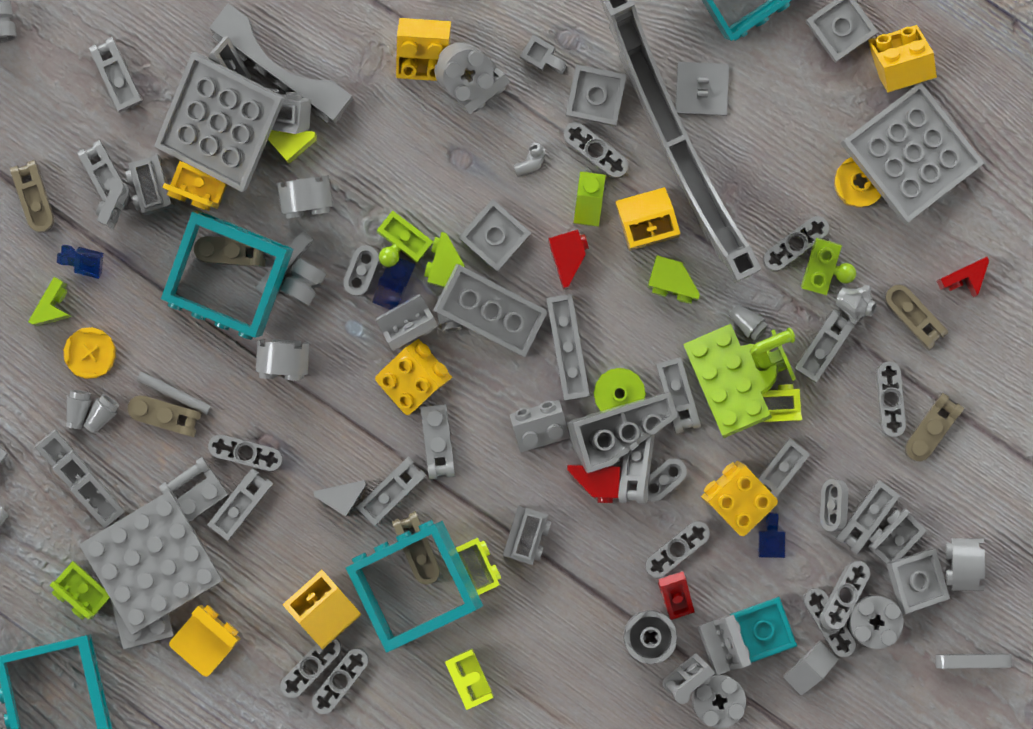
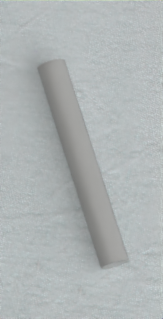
(173, 393)

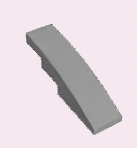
(79, 478)

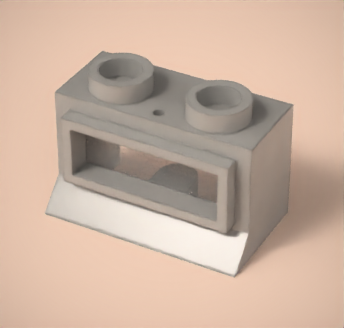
(294, 113)
(148, 182)
(526, 535)

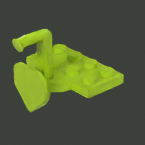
(738, 375)

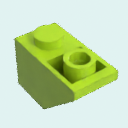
(443, 263)
(672, 278)

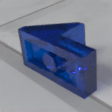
(393, 284)

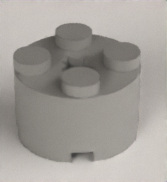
(451, 75)
(305, 195)
(282, 358)
(966, 564)
(883, 634)
(665, 637)
(731, 709)

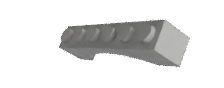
(325, 95)

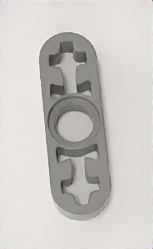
(595, 139)
(300, 246)
(784, 261)
(883, 407)
(229, 442)
(677, 538)
(843, 615)
(833, 643)
(989, 660)
(302, 686)
(323, 692)

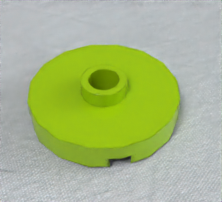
(618, 379)

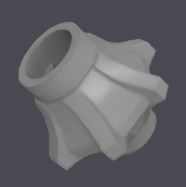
(856, 303)

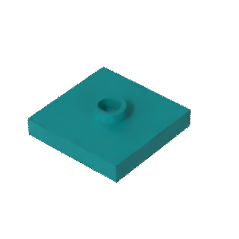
(765, 629)

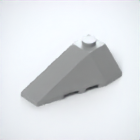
(612, 433)

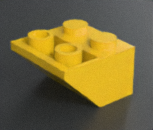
(419, 47)
(903, 58)
(647, 219)
(322, 609)

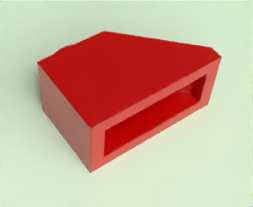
(568, 254)
(598, 484)

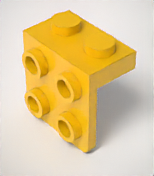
(196, 185)
(412, 377)
(739, 498)
(204, 640)

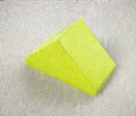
(290, 144)

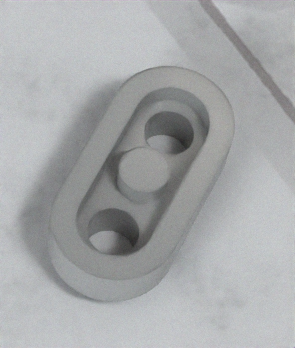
(361, 271)
(664, 481)
(834, 505)

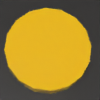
(89, 353)

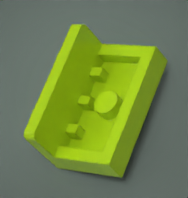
(80, 591)

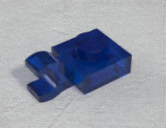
(84, 260)
(771, 542)

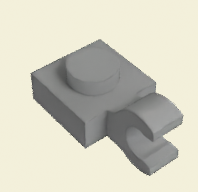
(540, 54)

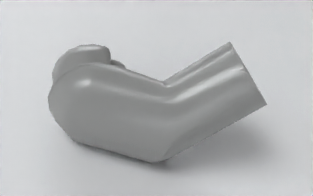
(533, 160)

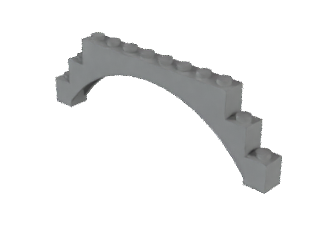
(690, 173)

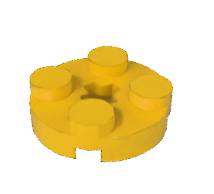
(851, 193)

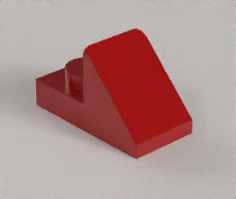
(972, 274)
(676, 595)

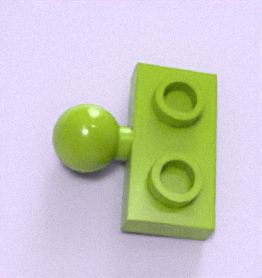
(403, 238)
(823, 266)

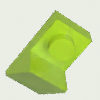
(589, 199)
(46, 310)

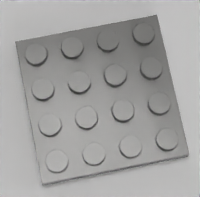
(219, 121)
(912, 153)
(151, 562)

